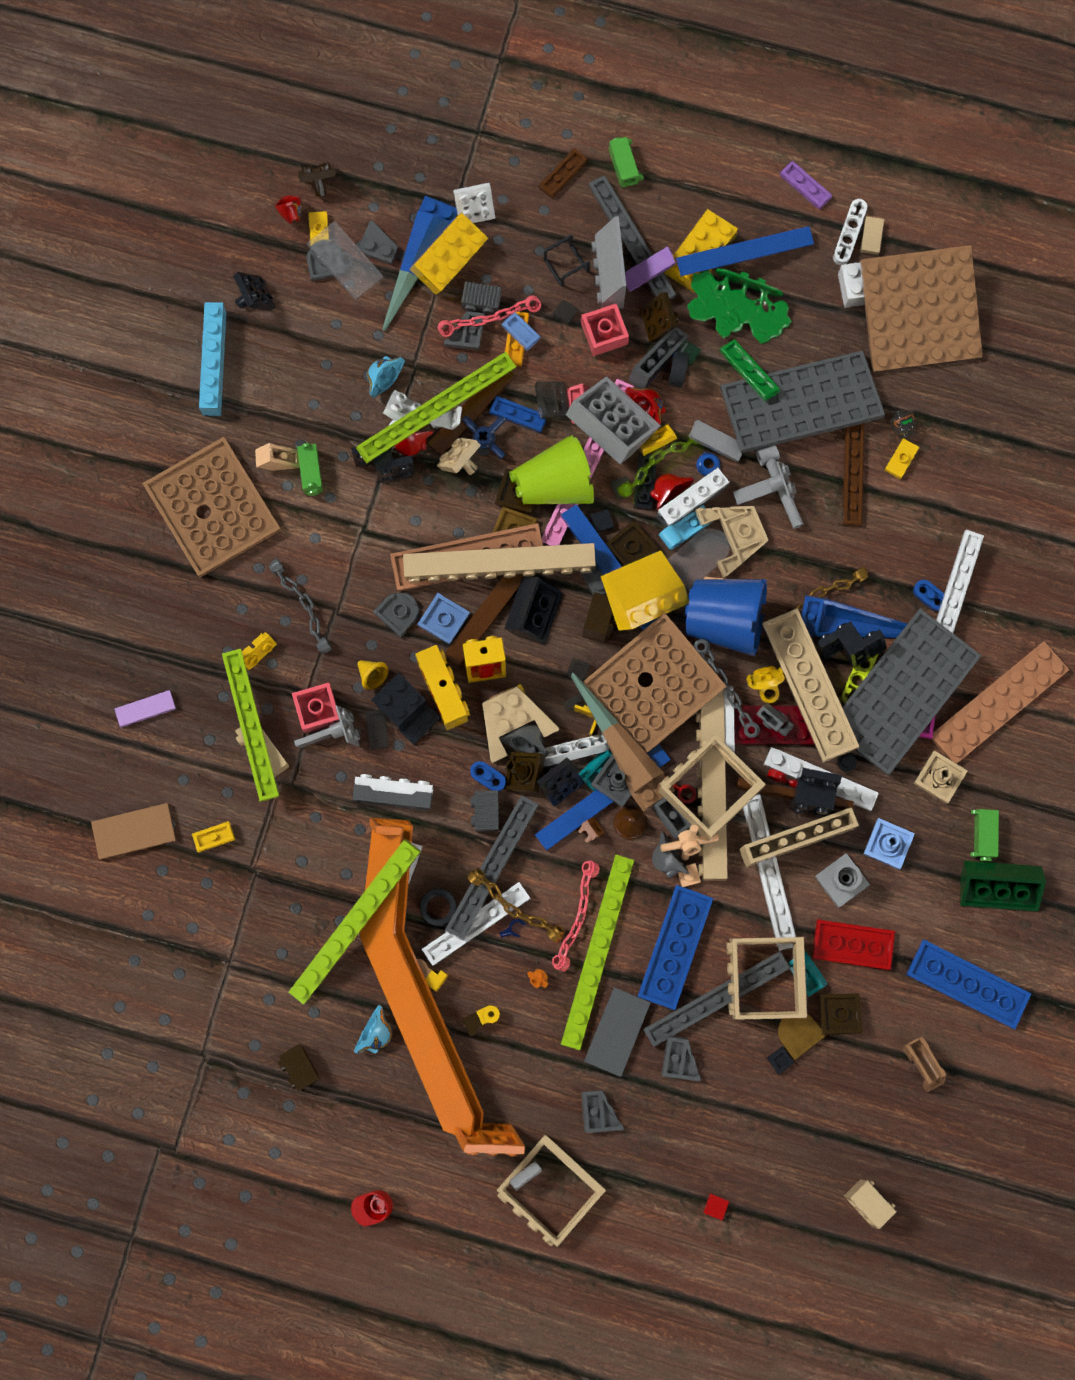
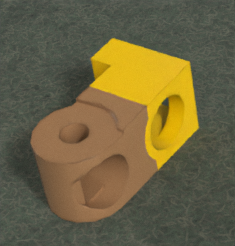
(433, 980)

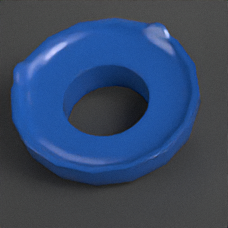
(700, 463)

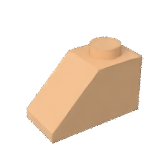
(276, 457)

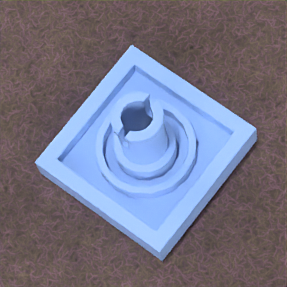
(888, 844)

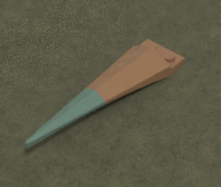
(640, 771)

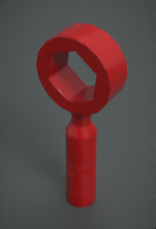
(780, 777)
(679, 789)

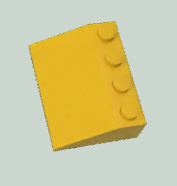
(644, 591)

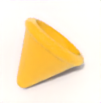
(372, 674)

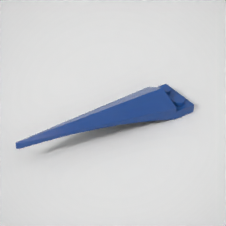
(825, 615)

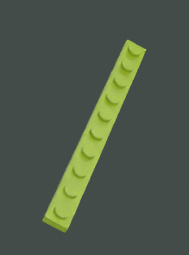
(435, 407)
(355, 921)
(597, 952)

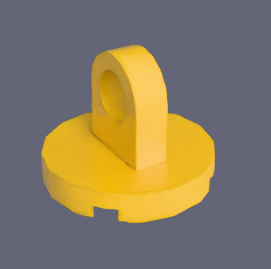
(765, 679)

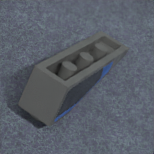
(657, 358)

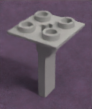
(767, 486)
(337, 729)

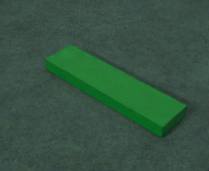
(749, 370)

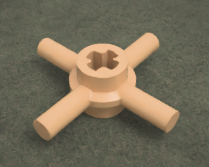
(688, 842)

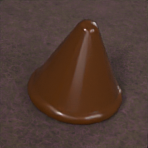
(629, 823)

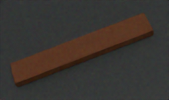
(473, 409)
(853, 475)
(484, 617)
(788, 793)

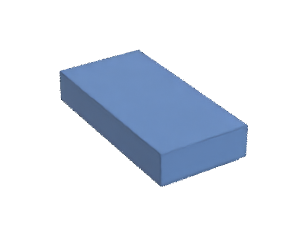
(521, 331)

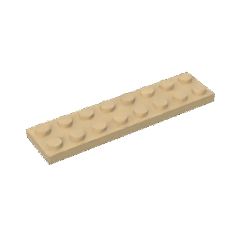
(810, 685)

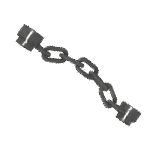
(323, 644)
(730, 693)

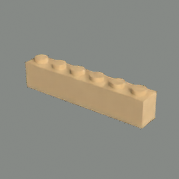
(798, 837)

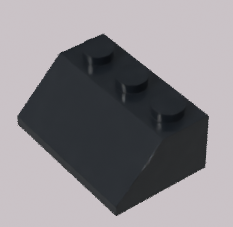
(533, 610)

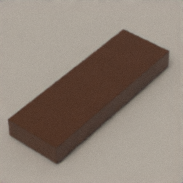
(563, 173)

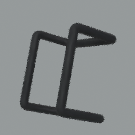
(586, 265)

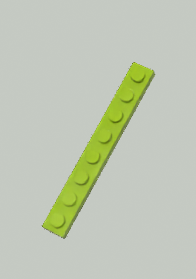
(250, 725)

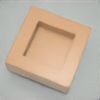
(691, 878)

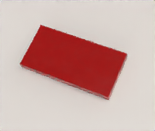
(853, 944)

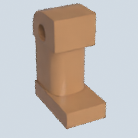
(921, 1055)

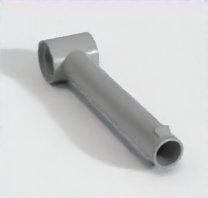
(769, 456)

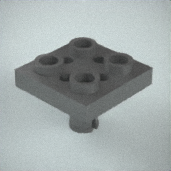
(617, 780)

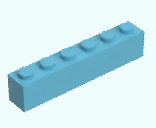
(212, 359)

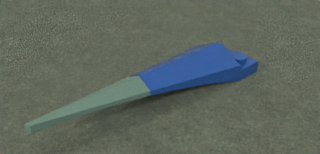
(428, 225)

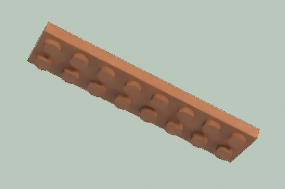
(512, 538)
(999, 703)

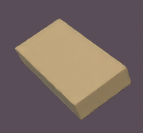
(872, 235)

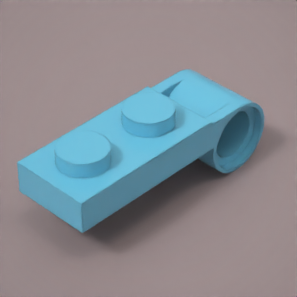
(682, 530)

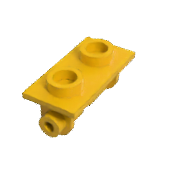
(263, 645)

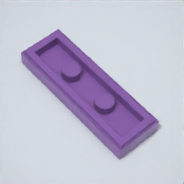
(805, 185)
(649, 268)

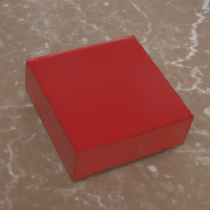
(716, 1206)

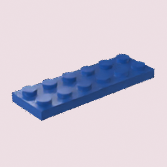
(675, 947)
(968, 984)

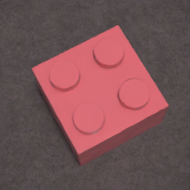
(604, 329)
(315, 707)

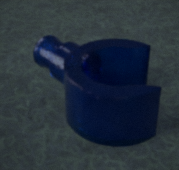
(507, 932)

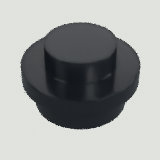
(846, 762)

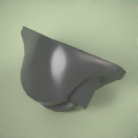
(525, 739)
(669, 861)

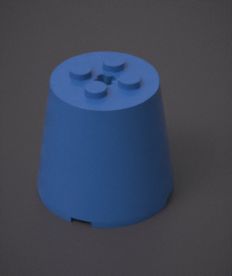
(727, 612)

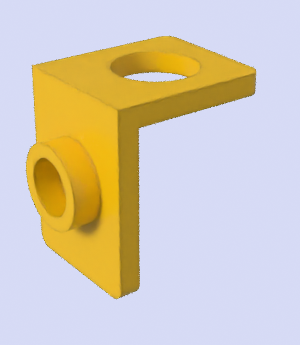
(586, 711)

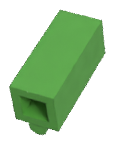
(624, 162)
(310, 469)
(985, 834)

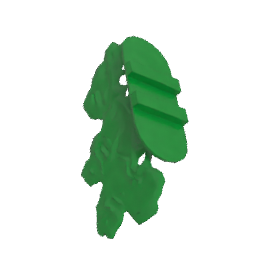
(734, 309)

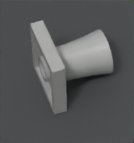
(835, 887)

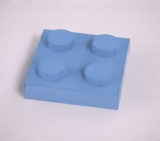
(443, 619)

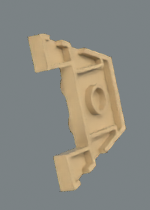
(742, 532)
(508, 713)

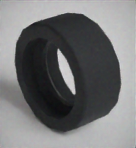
(678, 369)
(423, 907)

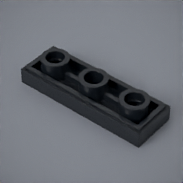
(642, 496)

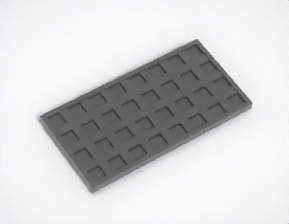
(809, 403)
(907, 689)

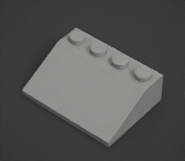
(609, 265)
(612, 419)

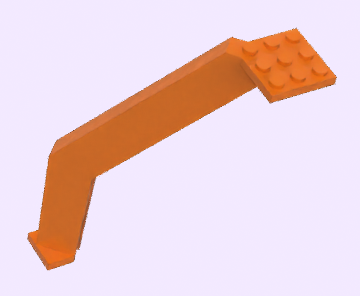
(417, 1010)

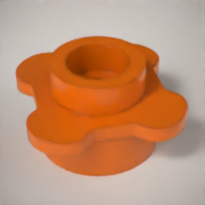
(538, 978)

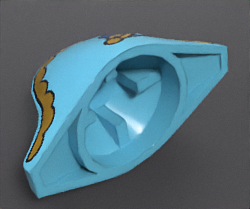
(383, 374)
(375, 1034)

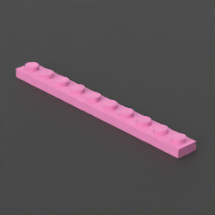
(557, 527)

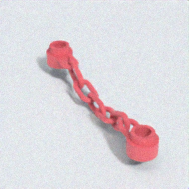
(450, 329)
(560, 961)

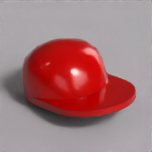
(372, 1207)

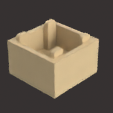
(870, 1203)

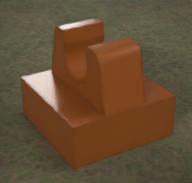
(592, 828)

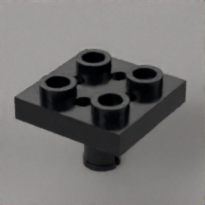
(253, 292)
(559, 781)

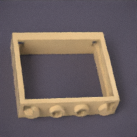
(735, 762)
(799, 979)
(533, 1222)

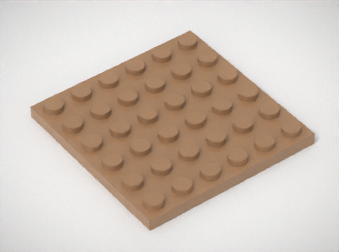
(921, 308)

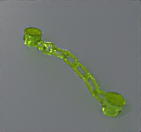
(626, 488)

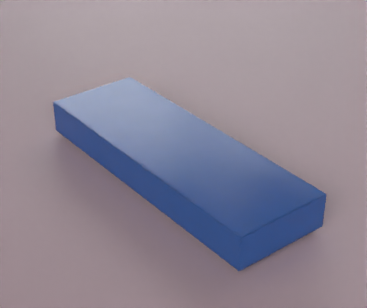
(517, 414)

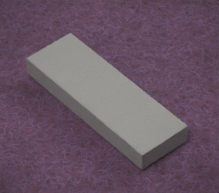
(715, 440)

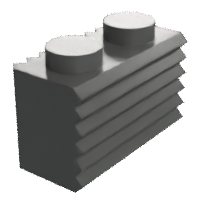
(481, 298)
(486, 811)
(671, 818)

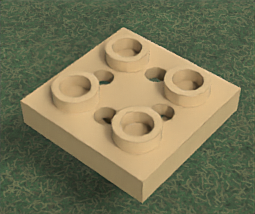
(459, 456)
(951, 772)

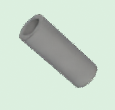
(525, 1175)

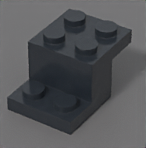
(386, 467)
(852, 644)
(406, 709)
(815, 792)

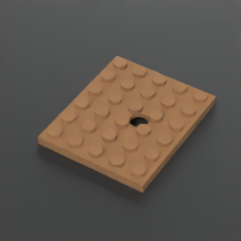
(218, 482)
(678, 690)

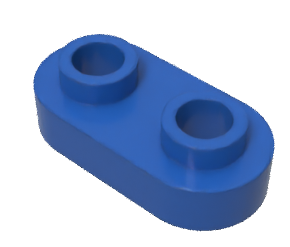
(932, 593)
(488, 776)

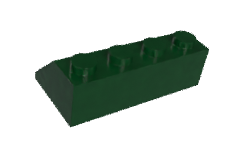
(1001, 885)

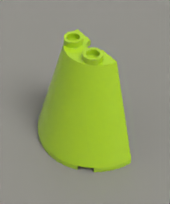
(555, 476)

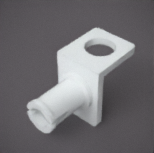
(448, 420)

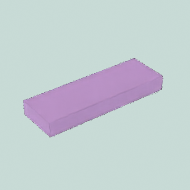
(145, 708)

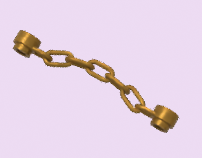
(859, 575)
(477, 877)

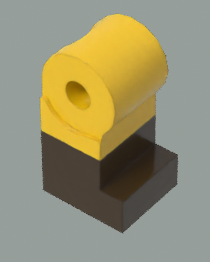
(479, 1018)

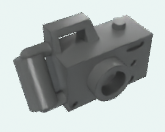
(774, 719)

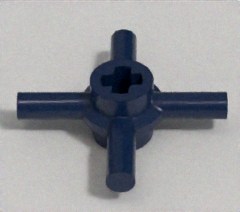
(478, 431)

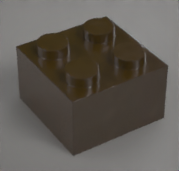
(598, 619)

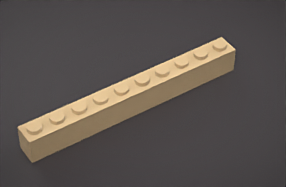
(499, 562)
(712, 790)

